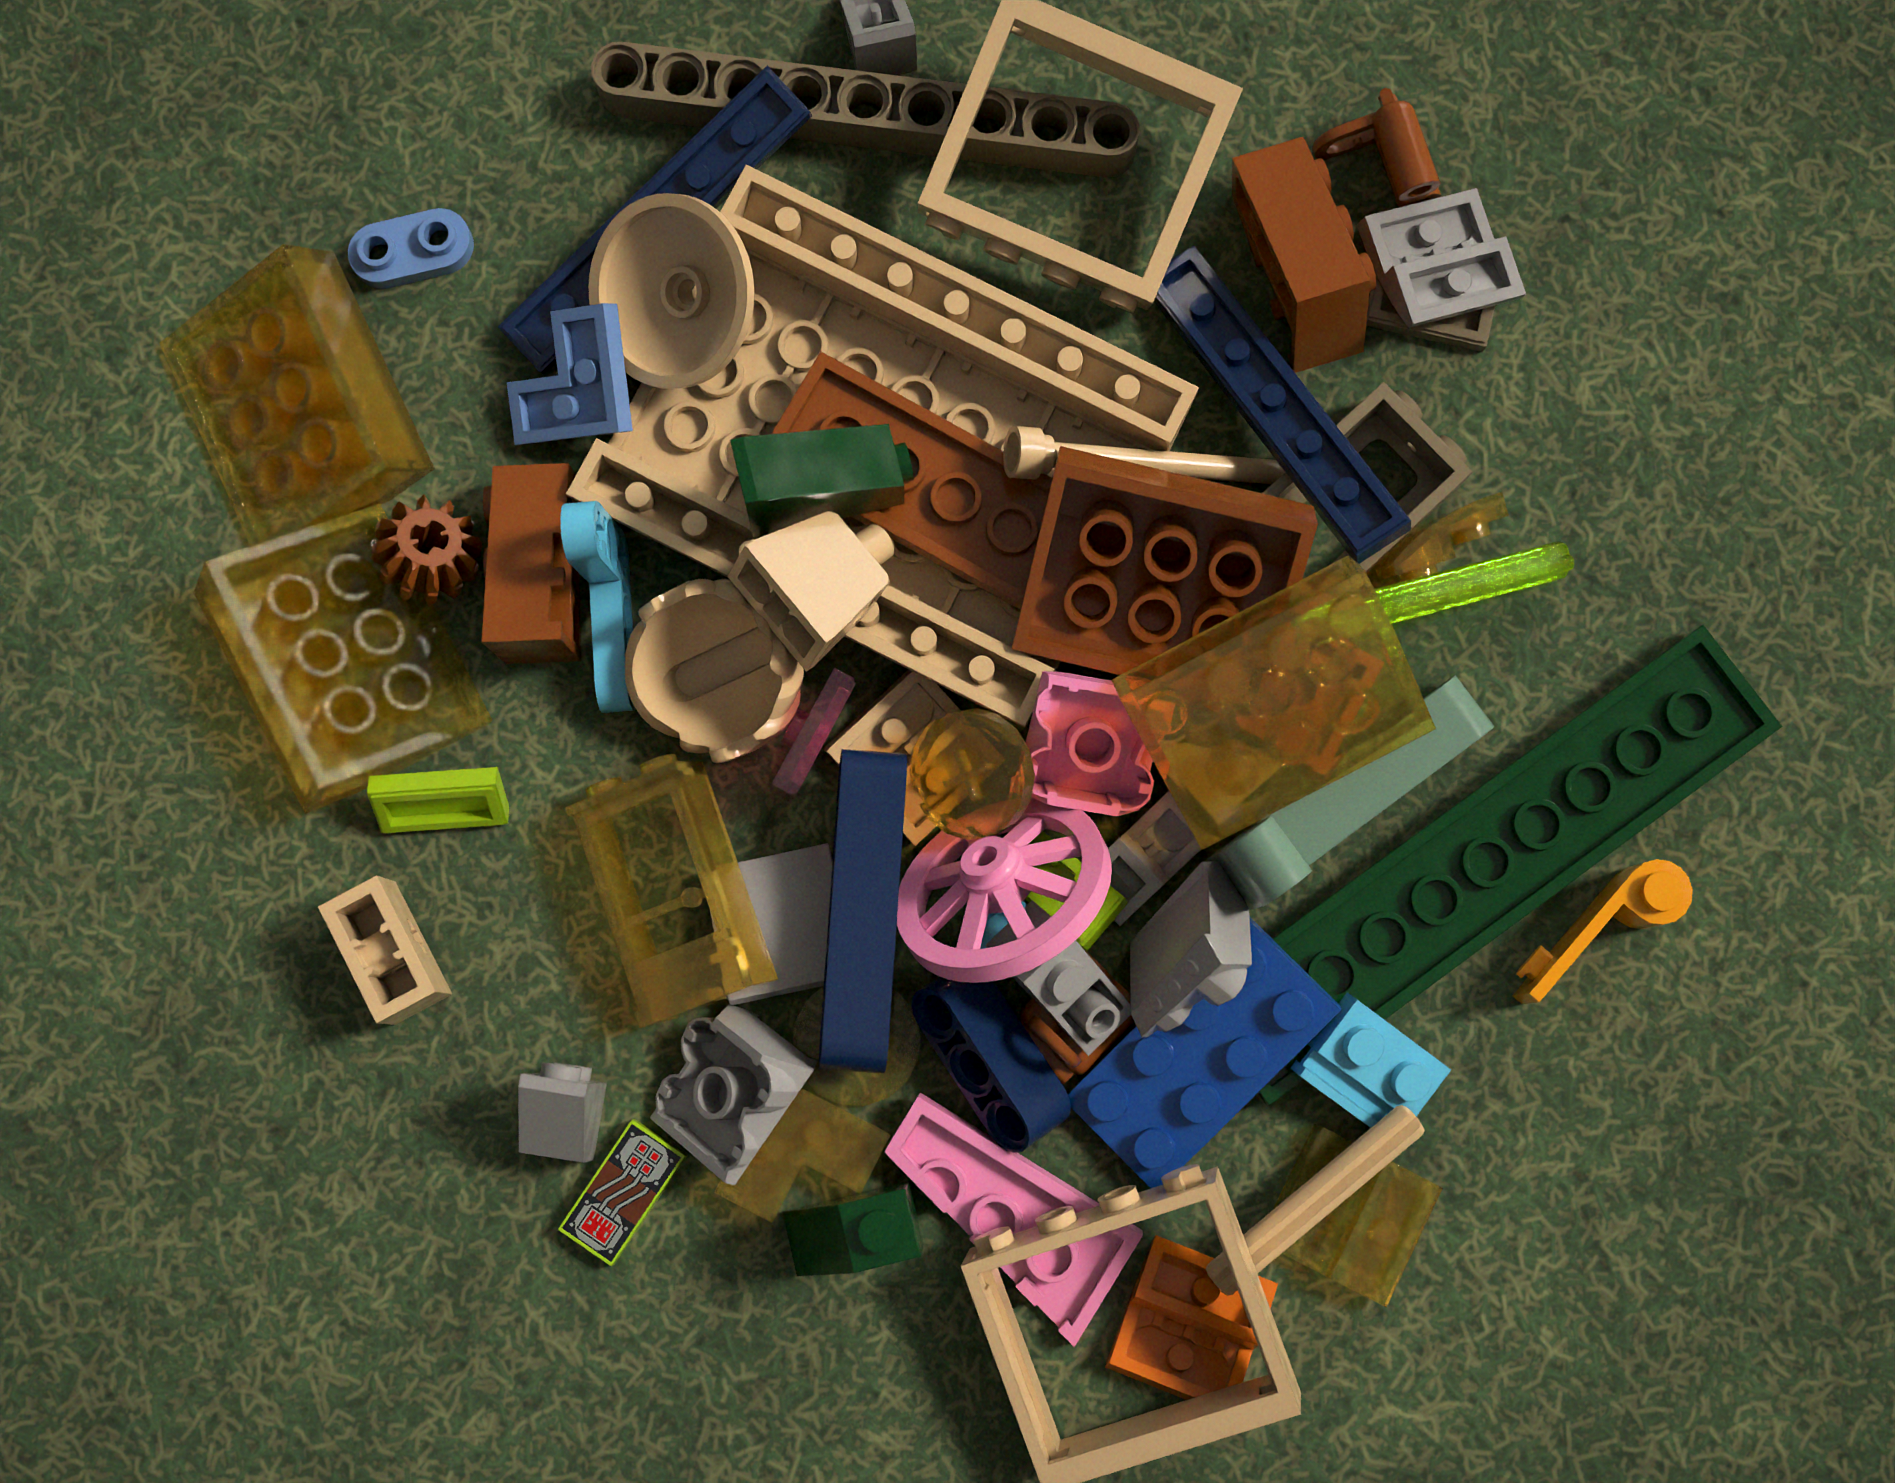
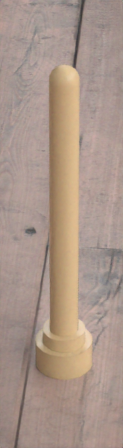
(1032, 453)

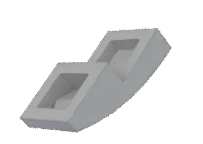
(1150, 854)

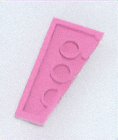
(997, 1188)

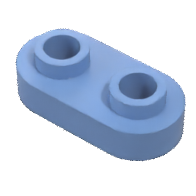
(409, 252)

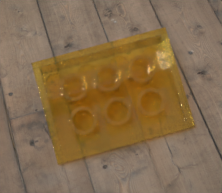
(295, 397)
(335, 659)
(1276, 701)

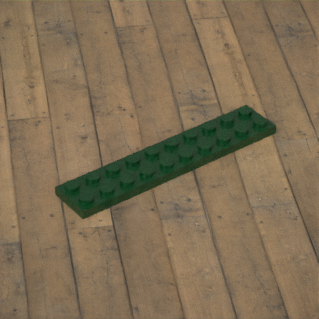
(1528, 832)

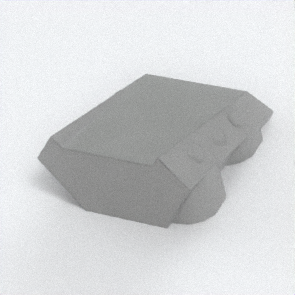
(1190, 951)
(730, 1089)

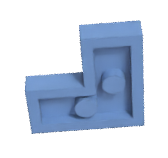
(591, 382)

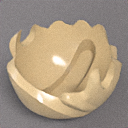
(711, 671)

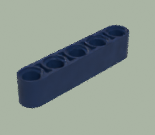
(863, 911)

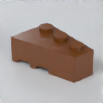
(1305, 251)
(529, 584)

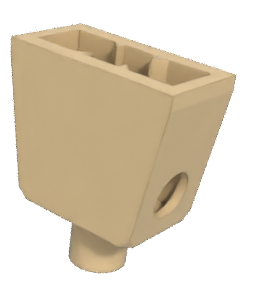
(813, 581)

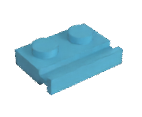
(1369, 1065)

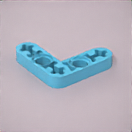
(601, 555)

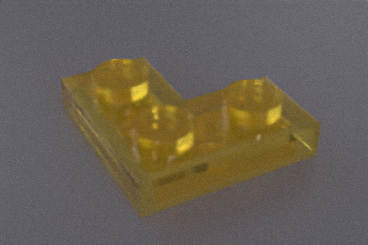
(811, 1135)

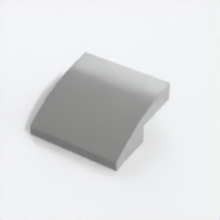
(1440, 258)
(792, 909)

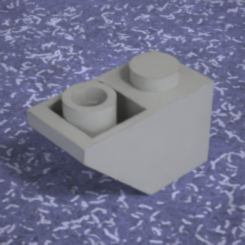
(1071, 989)
(560, 1112)

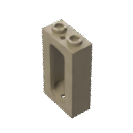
(1397, 423)

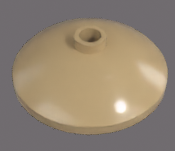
(649, 268)

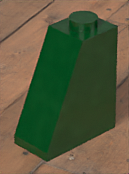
(817, 472)
(855, 1232)

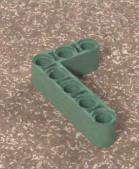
(1280, 847)

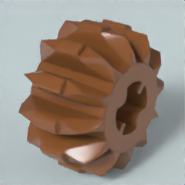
(406, 538)

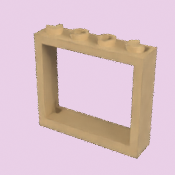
(1119, 59)
(1157, 1431)

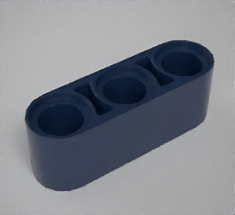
(992, 1060)

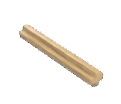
(1323, 1193)

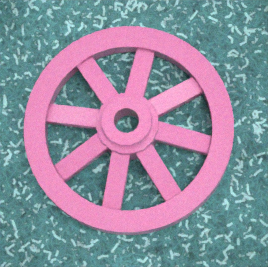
(996, 878)

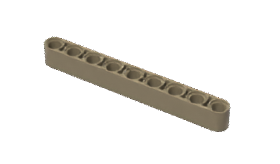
(897, 96)

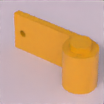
(1636, 896)

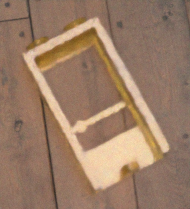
(701, 969)

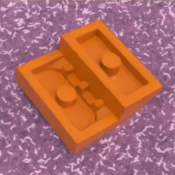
(1181, 1326)

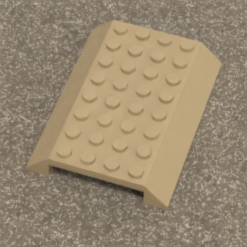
(925, 335)

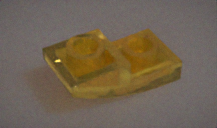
(1432, 542)

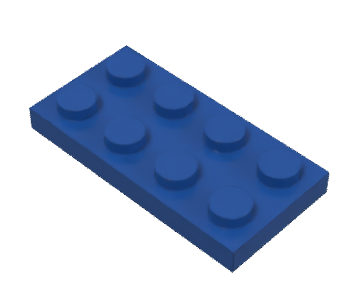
(1178, 1088)

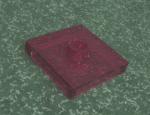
(808, 734)

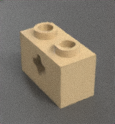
(385, 950)

